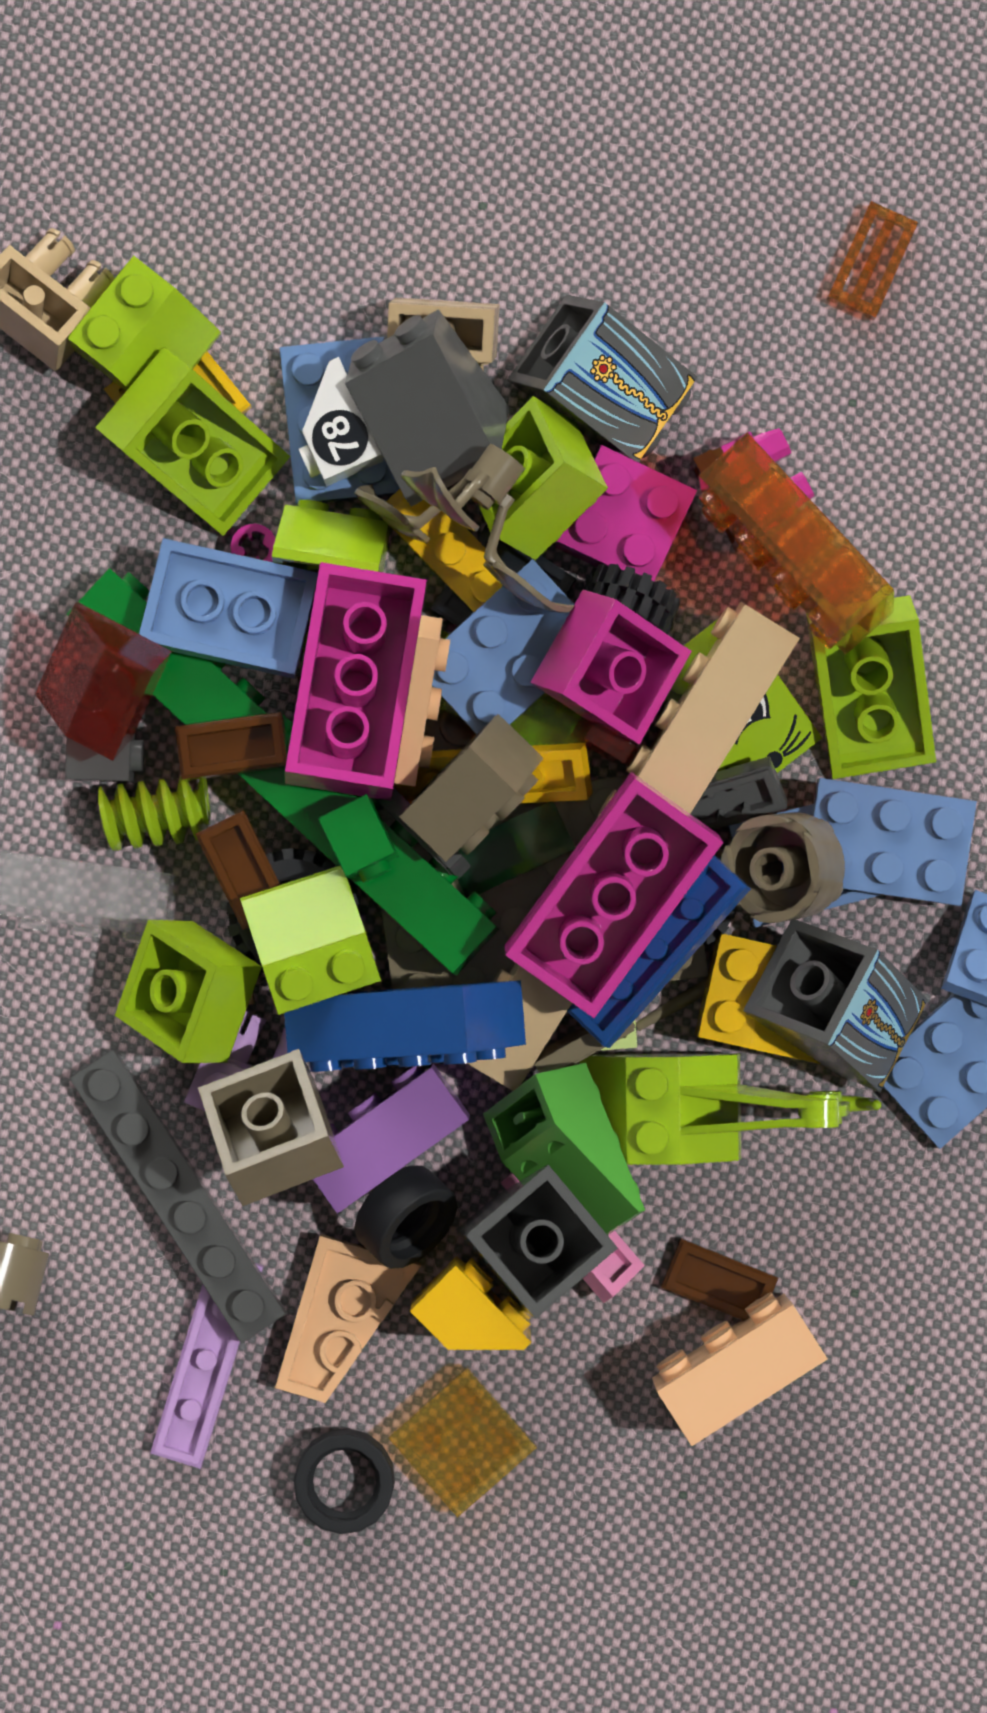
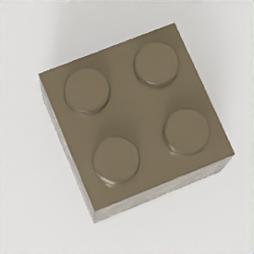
(474, 790)
(270, 1127)

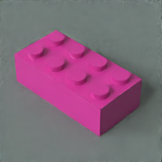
(355, 681)
(612, 895)

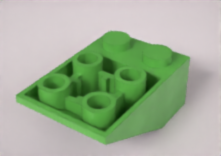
(563, 1124)

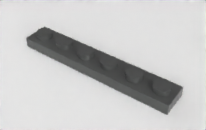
(178, 1196)

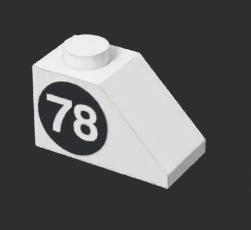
(336, 431)

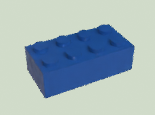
(409, 1026)

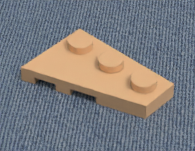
(422, 701)
(337, 1315)

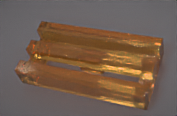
(853, 301)

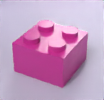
(631, 519)
(611, 665)

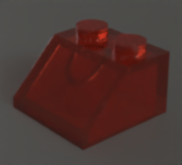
(100, 680)

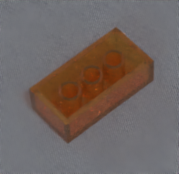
(795, 544)

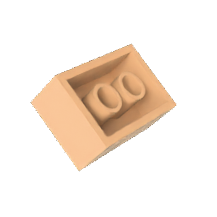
(737, 1367)

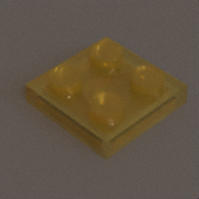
(462, 1441)

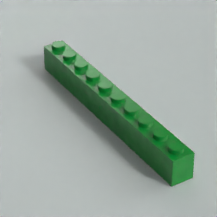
(414, 890)

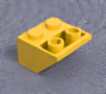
(468, 1314)

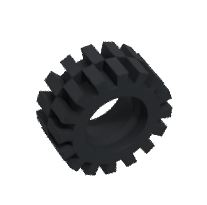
(636, 592)

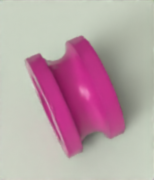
(250, 530)

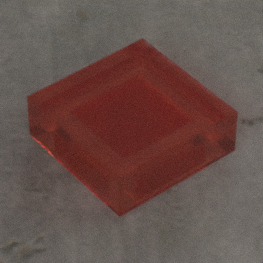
(604, 741)

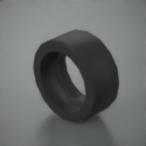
(405, 1216)
(335, 1520)

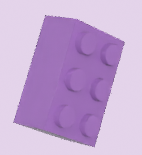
(391, 1133)

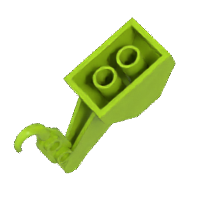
(690, 1106)

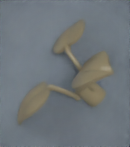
(484, 484)

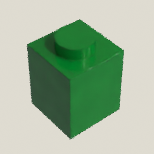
(359, 839)

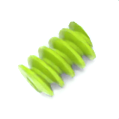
(154, 813)

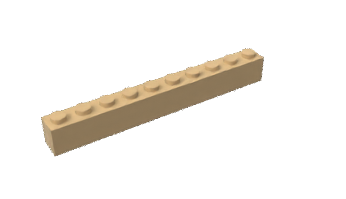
(678, 764)

